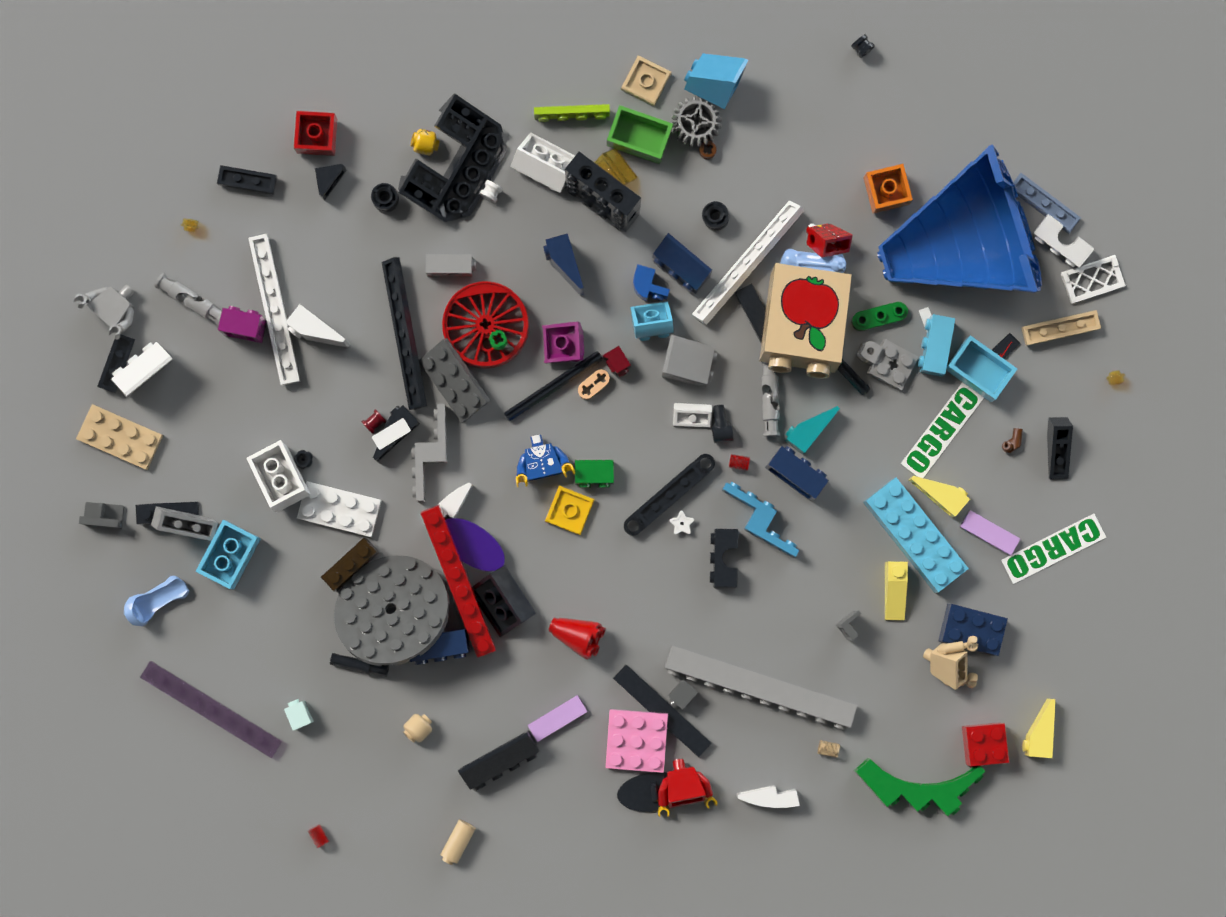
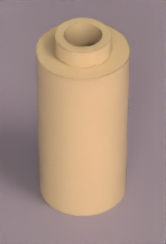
(457, 842)

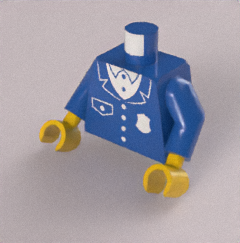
(541, 462)

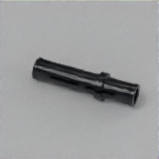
(356, 664)

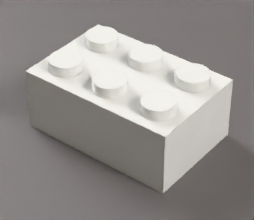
(278, 476)

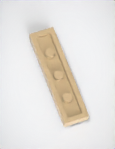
(1061, 328)

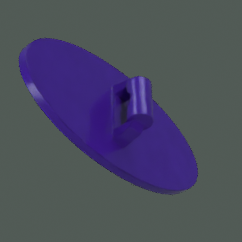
(476, 545)

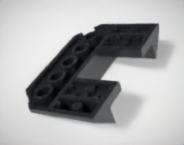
(474, 163)

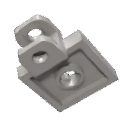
(879, 360)

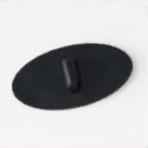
(641, 792)

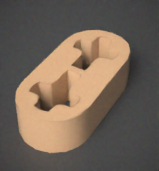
(590, 381)

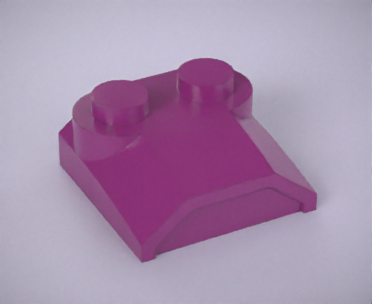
(563, 342)

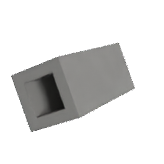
(450, 265)

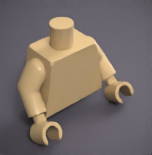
(950, 663)

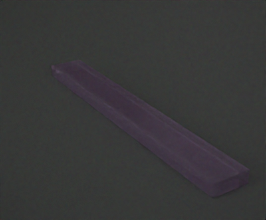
(211, 709)

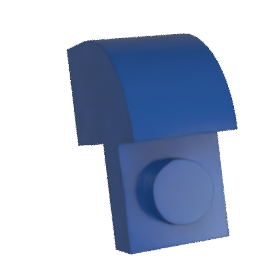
(643, 284)

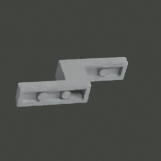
(430, 453)

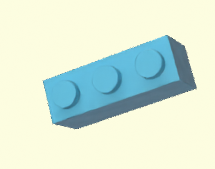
(936, 345)

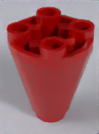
(578, 635)

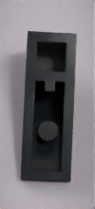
(396, 414)
(1059, 447)
(145, 512)

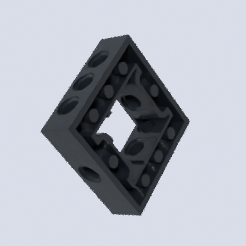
(592, 182)

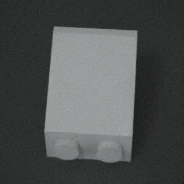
(689, 361)

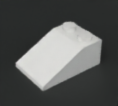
(306, 325)

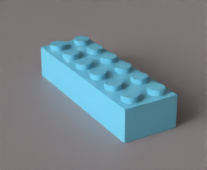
(915, 535)

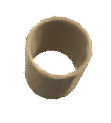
(828, 746)

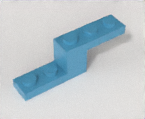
(760, 519)

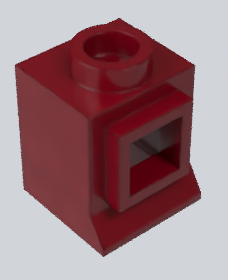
(617, 361)

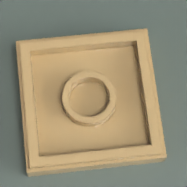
(646, 80)

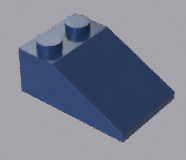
(562, 258)

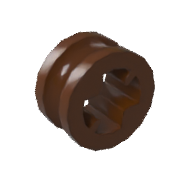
(713, 150)

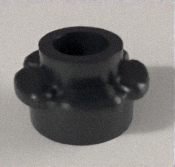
(303, 454)

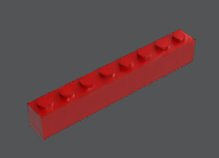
(458, 581)

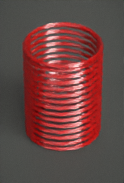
(735, 457)
(321, 834)

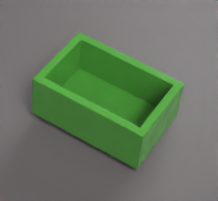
(639, 134)

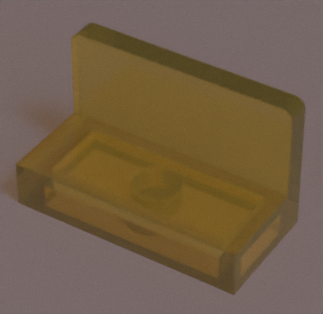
(616, 166)

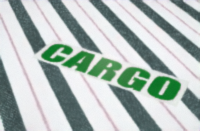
(942, 430)
(1053, 548)

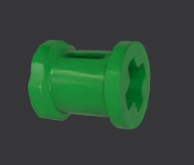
(501, 345)

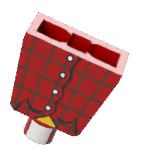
(828, 239)

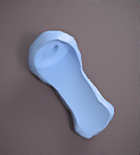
(812, 260)
(141, 607)

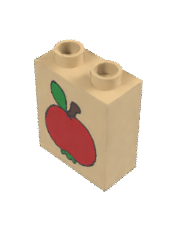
(805, 320)

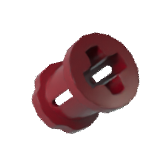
(374, 421)

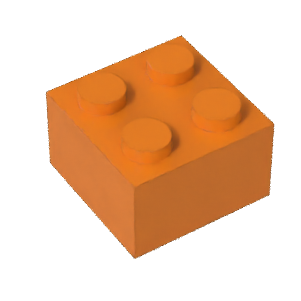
(887, 188)

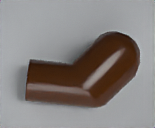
(1015, 442)

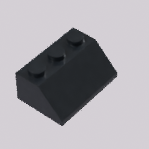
(502, 601)

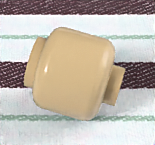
(417, 728)

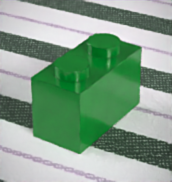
(594, 472)

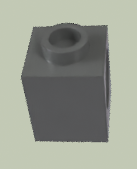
(682, 695)

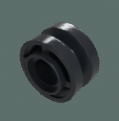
(378, 191)
(720, 223)

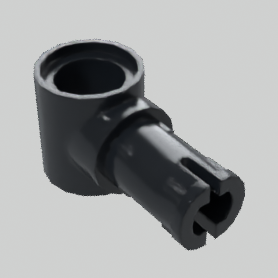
(722, 429)

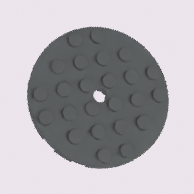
(395, 637)

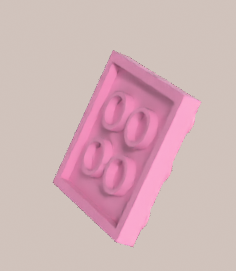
(636, 740)

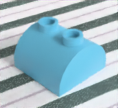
(652, 320)

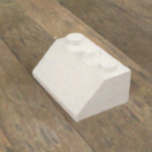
(542, 162)
(141, 368)

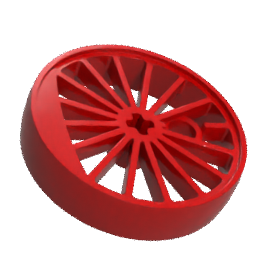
(481, 288)

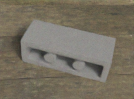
(184, 523)

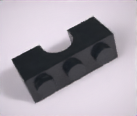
(723, 575)

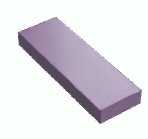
(989, 532)
(557, 718)

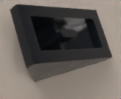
(328, 177)

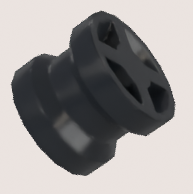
(863, 46)

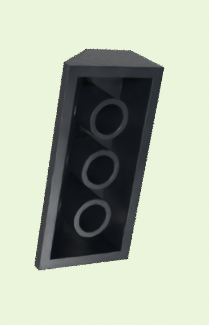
(498, 760)

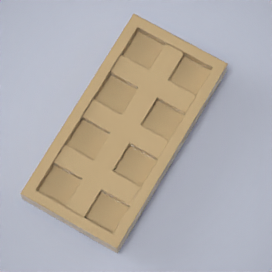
(119, 437)

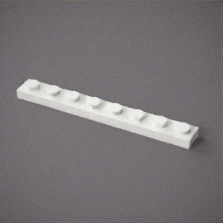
(748, 262)
(274, 309)

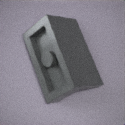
(846, 629)

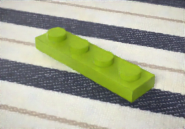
(580, 112)

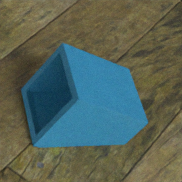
(715, 77)

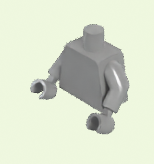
(110, 307)

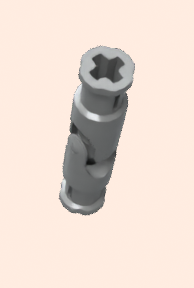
(194, 301)
(770, 405)

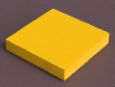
(569, 510)

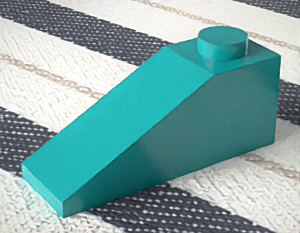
(806, 432)

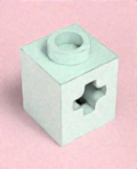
(298, 714)

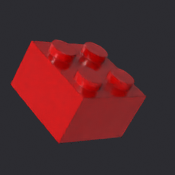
(315, 133)
(985, 744)

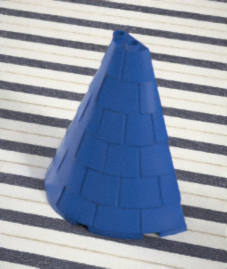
(967, 235)

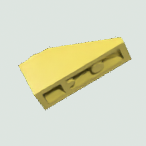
(945, 496)
(895, 590)
(1041, 733)

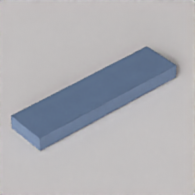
(1045, 203)

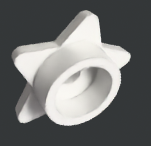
(681, 518)

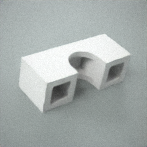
(1075, 253)

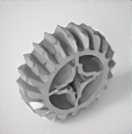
(703, 122)

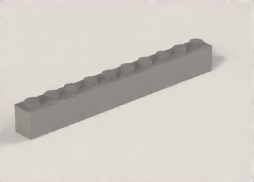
(760, 686)

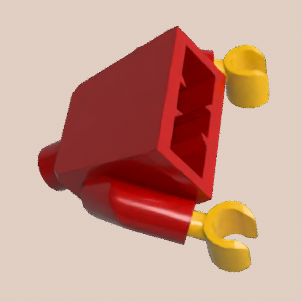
(684, 787)

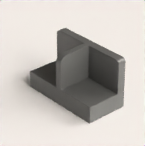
(102, 515)

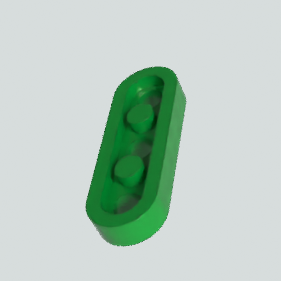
(871, 319)

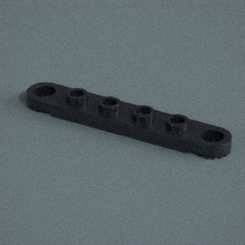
(669, 494)

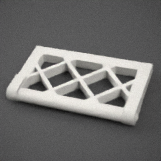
(1088, 294)

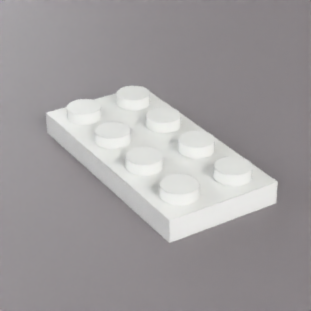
(339, 509)

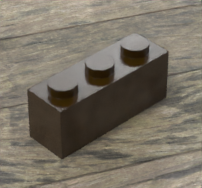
(349, 564)

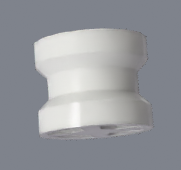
(491, 191)

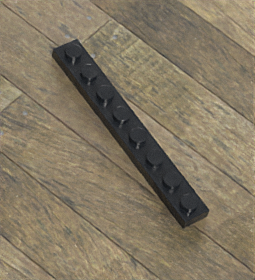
(404, 333)

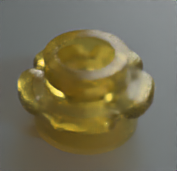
(190, 224)
(1115, 377)

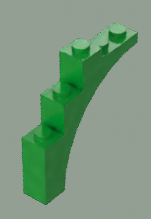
(918, 795)

